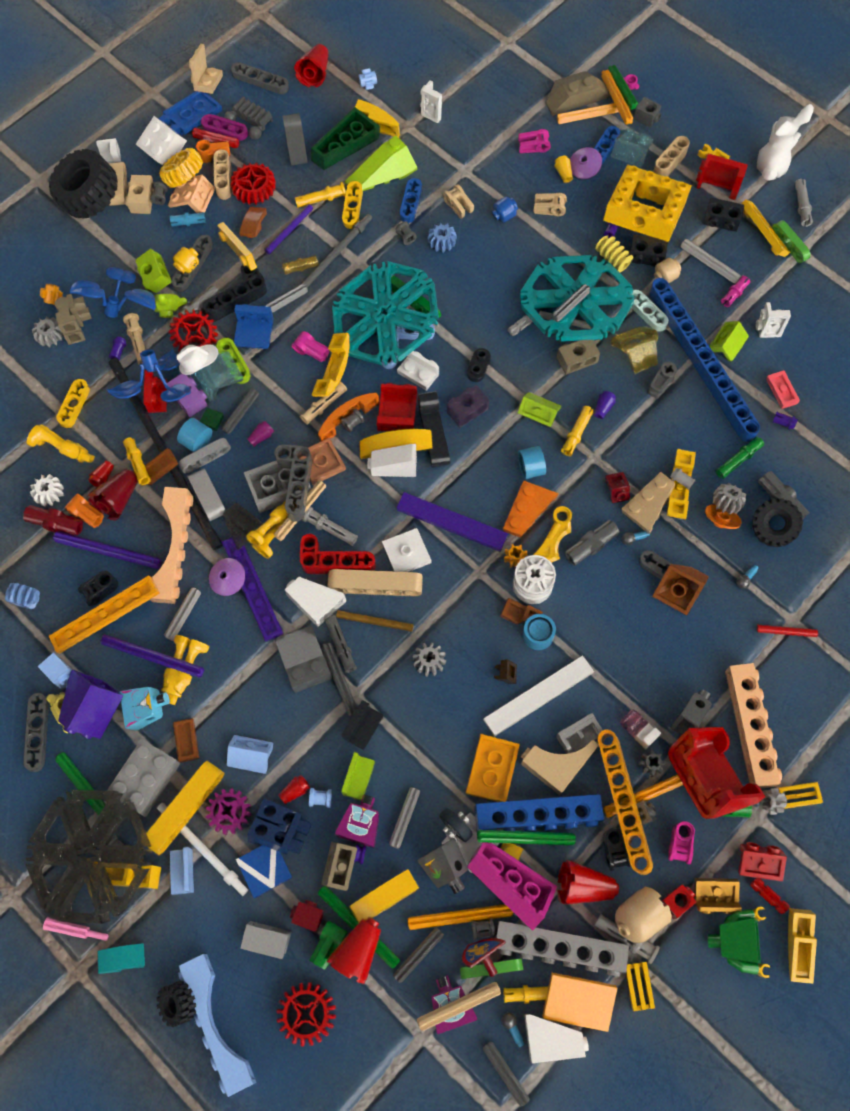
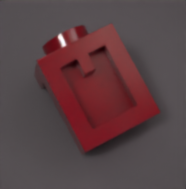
(618, 487)

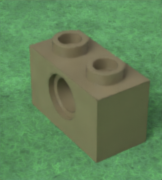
(571, 362)
(339, 866)

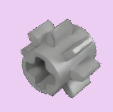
(774, 801)

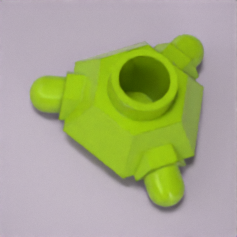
(168, 304)

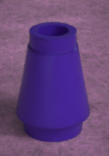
(604, 404)

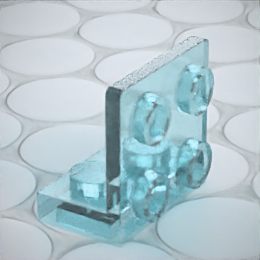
(631, 147)
(218, 375)

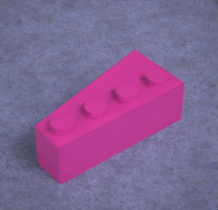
(513, 883)

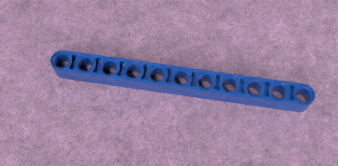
(671, 306)

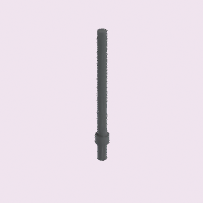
(358, 228)

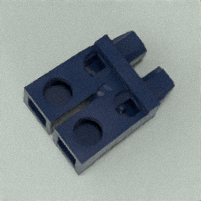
(277, 828)

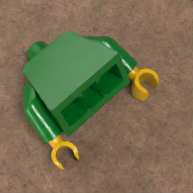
(741, 941)

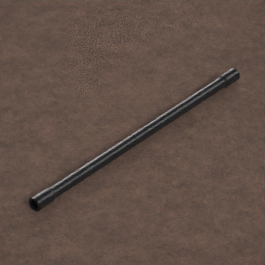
(210, 534)

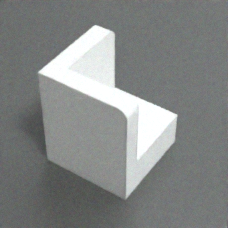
(109, 150)

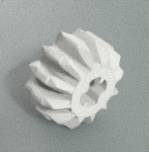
(47, 490)

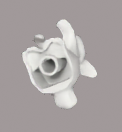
(776, 154)

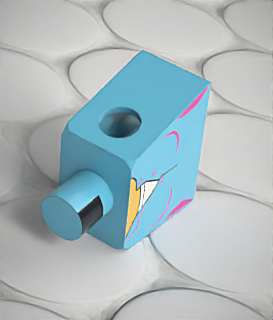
(142, 706)

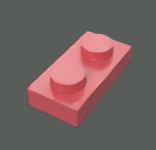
(782, 389)

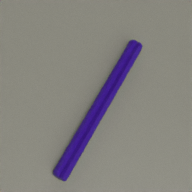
(107, 550)
(153, 656)

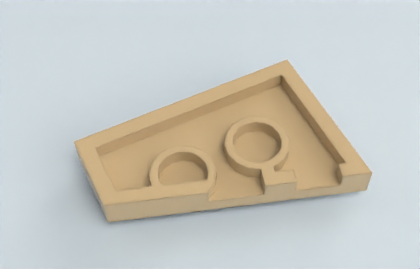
(648, 503)

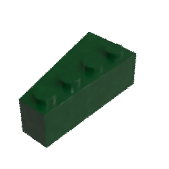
(345, 139)

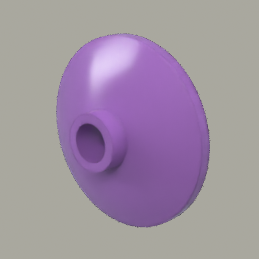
(590, 167)
(234, 577)

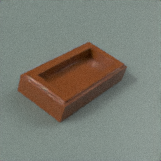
(160, 465)
(186, 740)

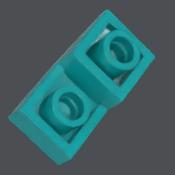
(121, 958)

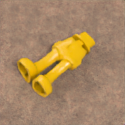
(73, 450)
(260, 541)
(175, 680)

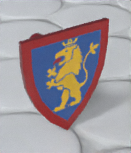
(480, 952)

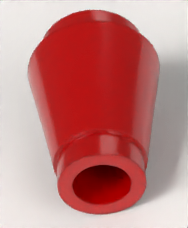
(101, 474)
(297, 787)

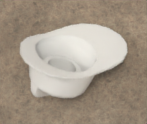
(195, 358)

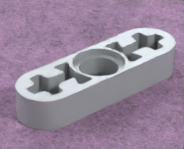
(204, 455)

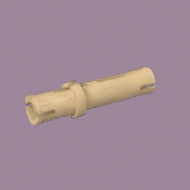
(308, 416)

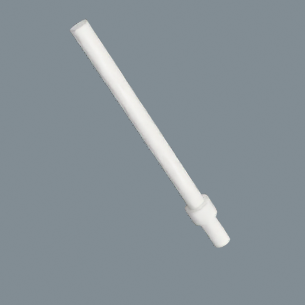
(230, 877)

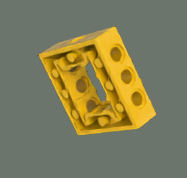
(643, 218)

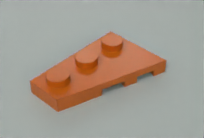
(528, 506)

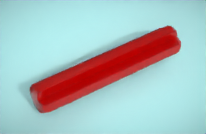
(215, 137)

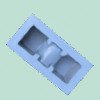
(56, 671)

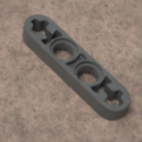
(243, 71)
(188, 277)
(32, 732)

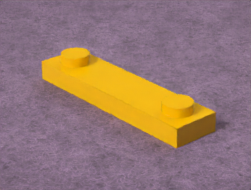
(752, 211)
(237, 246)

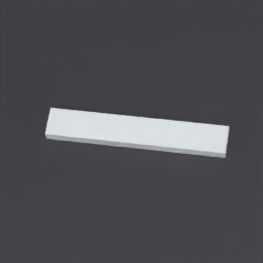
(538, 695)

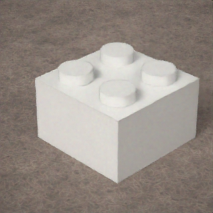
(160, 141)

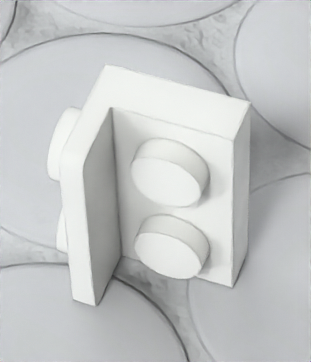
(431, 103)
(772, 322)
(419, 370)

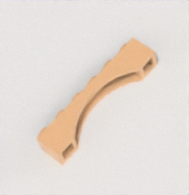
(176, 504)

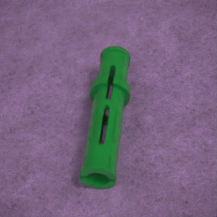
(746, 452)

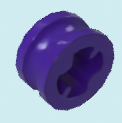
(360, 854)

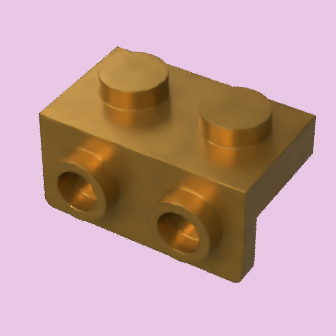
(717, 895)

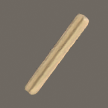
(312, 495)
(458, 1006)

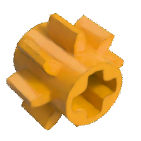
(50, 293)
(514, 550)

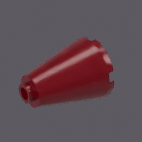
(114, 494)

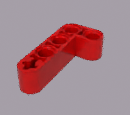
(338, 558)

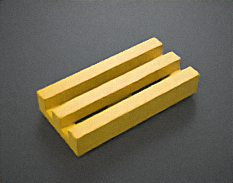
(817, 793)
(642, 1006)

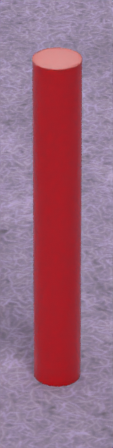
(787, 630)

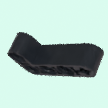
(242, 293)
(431, 420)

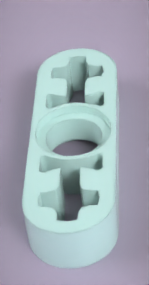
(650, 319)

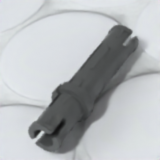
(343, 651)

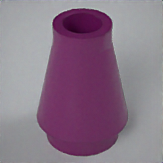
(261, 433)

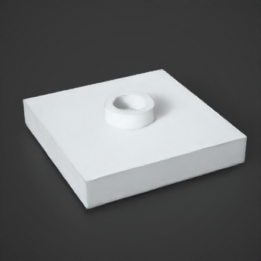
(406, 551)

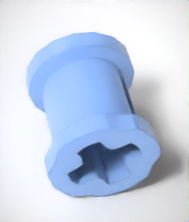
(320, 797)

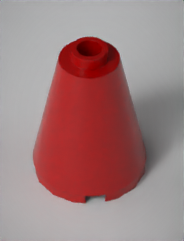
(312, 66)
(584, 884)
(357, 950)

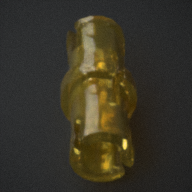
(300, 264)

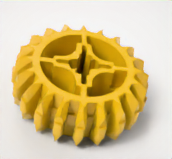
(181, 167)

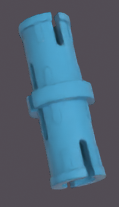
(187, 219)

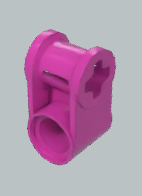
(682, 844)

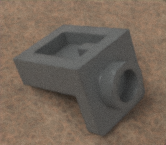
(647, 813)

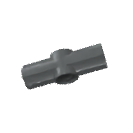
(778, 490)
(592, 542)

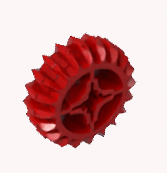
(245, 177)
(187, 328)
(292, 1029)

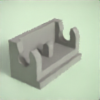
(579, 734)
(265, 939)

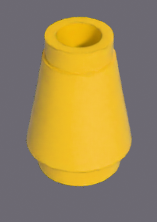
(564, 169)

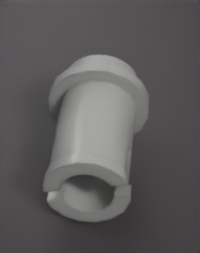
(682, 478)

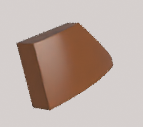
(517, 612)

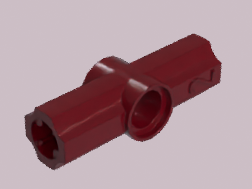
(53, 520)

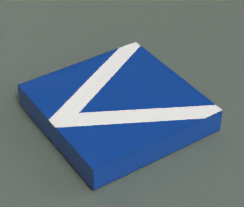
(263, 870)

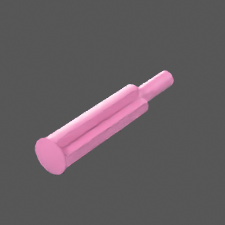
(72, 929)

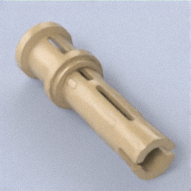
(135, 332)

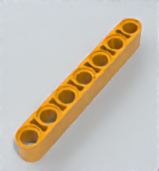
(629, 810)

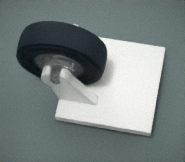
(463, 830)

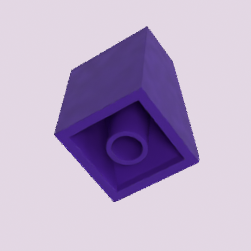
(88, 705)

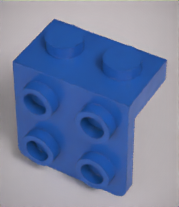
(253, 326)

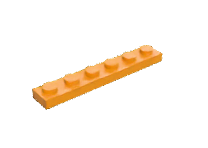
(104, 614)

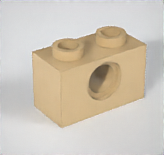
(139, 194)

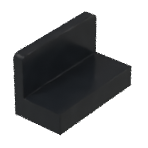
(362, 725)

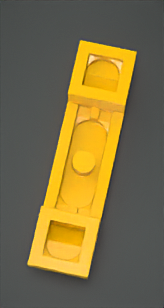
(335, 369)
(390, 439)
(678, 500)

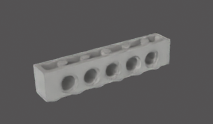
(617, 952)

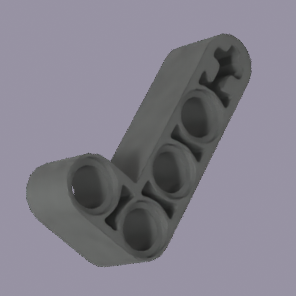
(295, 139)
(295, 483)

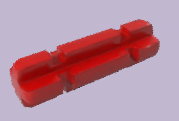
(769, 895)

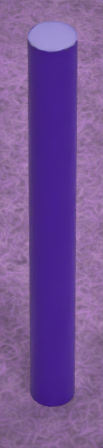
(288, 229)

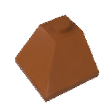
(680, 587)

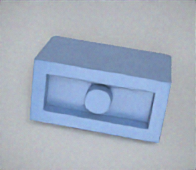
(249, 754)
(181, 871)

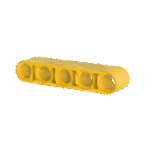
(183, 807)

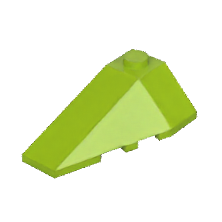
(387, 163)

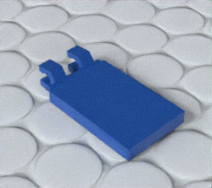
(189, 111)

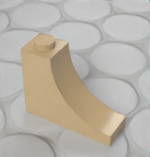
(556, 769)

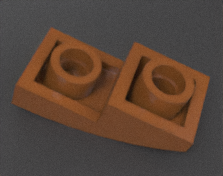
(252, 222)

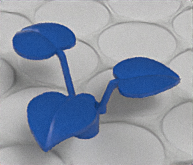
(112, 303)
(150, 363)

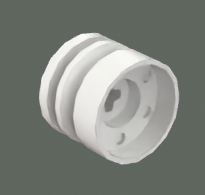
(534, 589)

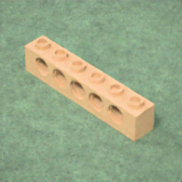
(748, 674)

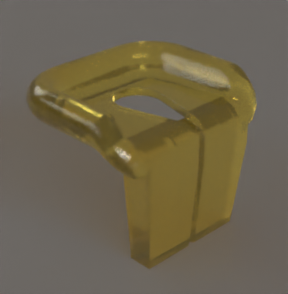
(642, 354)

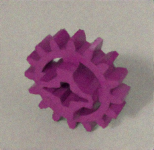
(235, 807)

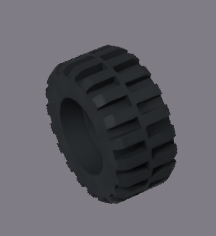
(94, 194)

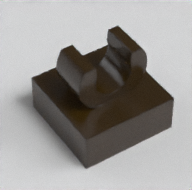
(508, 671)

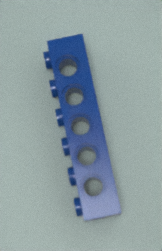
(589, 803)

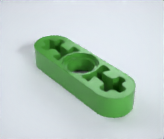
(794, 244)
(501, 967)

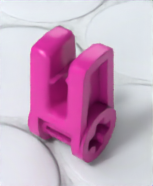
(532, 141)

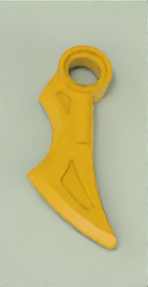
(560, 528)

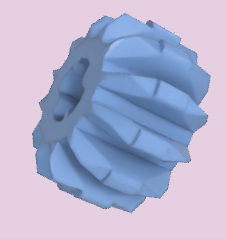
(442, 237)
(22, 595)

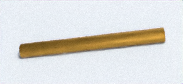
(375, 620)

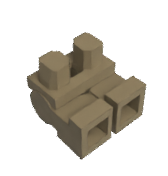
(71, 317)

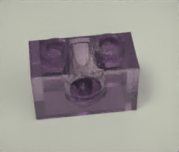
(463, 414)

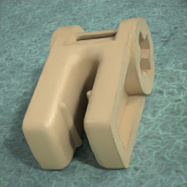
(456, 199)
(548, 204)

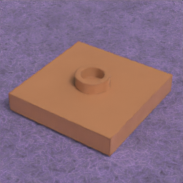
(325, 461)

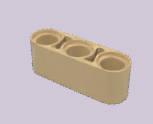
(672, 156)
(222, 174)
(121, 192)

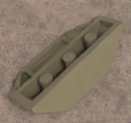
(575, 92)

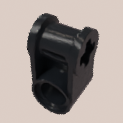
(97, 588)
(615, 851)

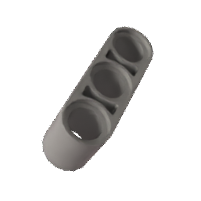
(206, 494)

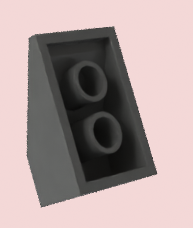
(303, 659)

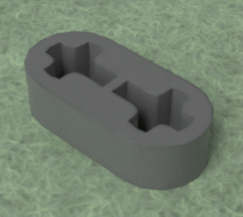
(656, 565)

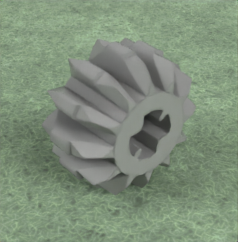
(47, 332)
(729, 498)
(422, 656)

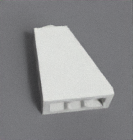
(394, 461)
(314, 599)
(553, 1041)

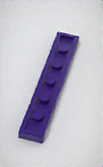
(452, 521)
(255, 593)

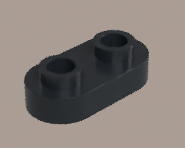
(478, 363)

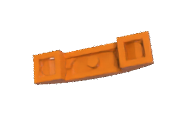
(364, 402)

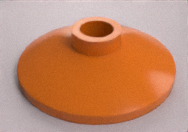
(722, 519)

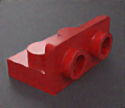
(152, 390)
(762, 861)

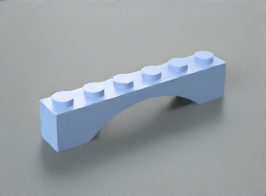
(232, 1068)

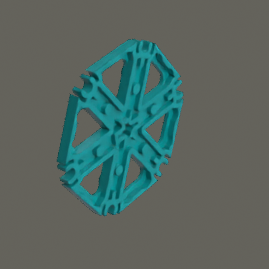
(393, 304)
(587, 307)

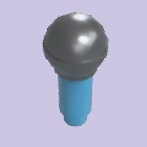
(630, 538)
(744, 581)
(509, 1021)

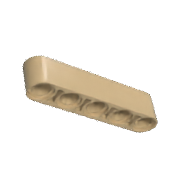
(375, 582)

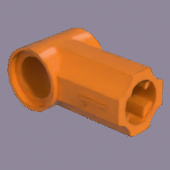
(207, 149)
(81, 508)

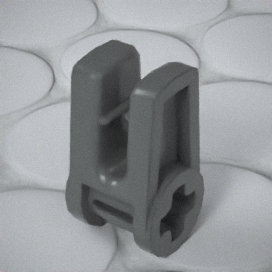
(662, 379)

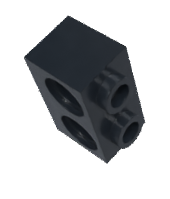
(723, 214)
(648, 250)

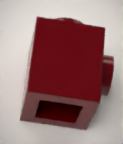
(307, 915)

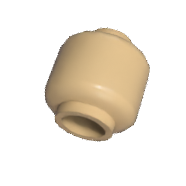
(668, 269)

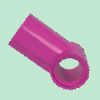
(307, 345)

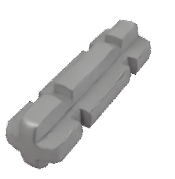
(519, 325)

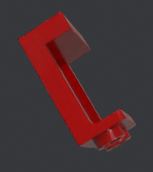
(722, 173)
(397, 407)

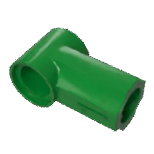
(329, 940)

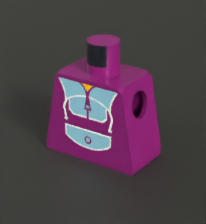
(360, 823)
(448, 995)

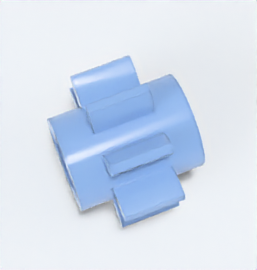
(367, 79)

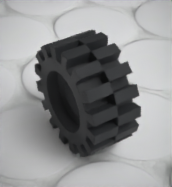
(176, 1003)

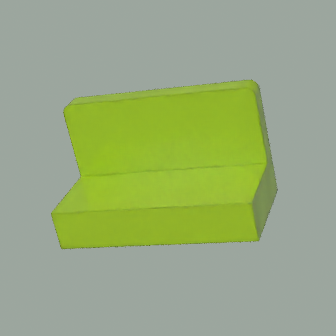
(729, 339)
(539, 409)
(358, 777)

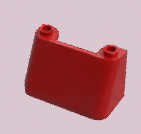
(708, 774)

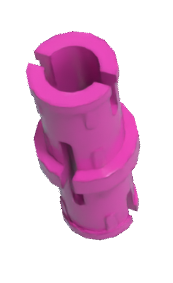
(735, 291)

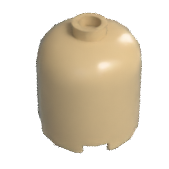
(642, 915)

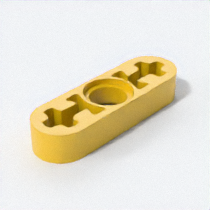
(350, 198)
(73, 395)

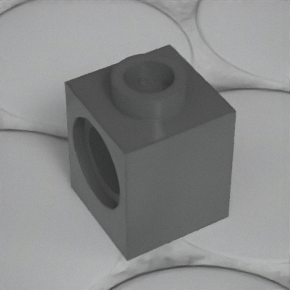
(647, 112)

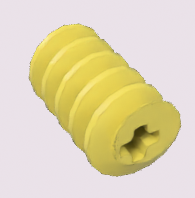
(613, 253)

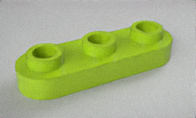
(228, 343)

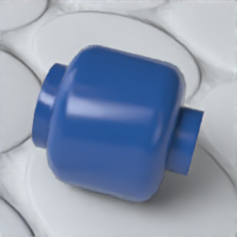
(505, 209)

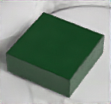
(212, 418)

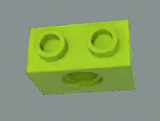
(153, 271)

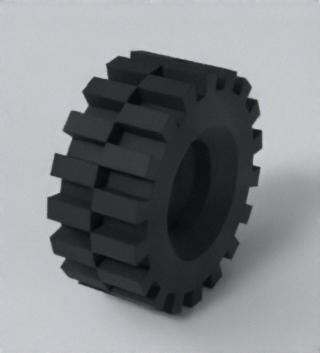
(788, 512)

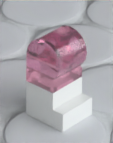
(640, 729)

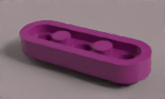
(219, 124)

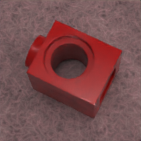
(688, 896)

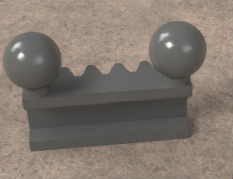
(251, 114)

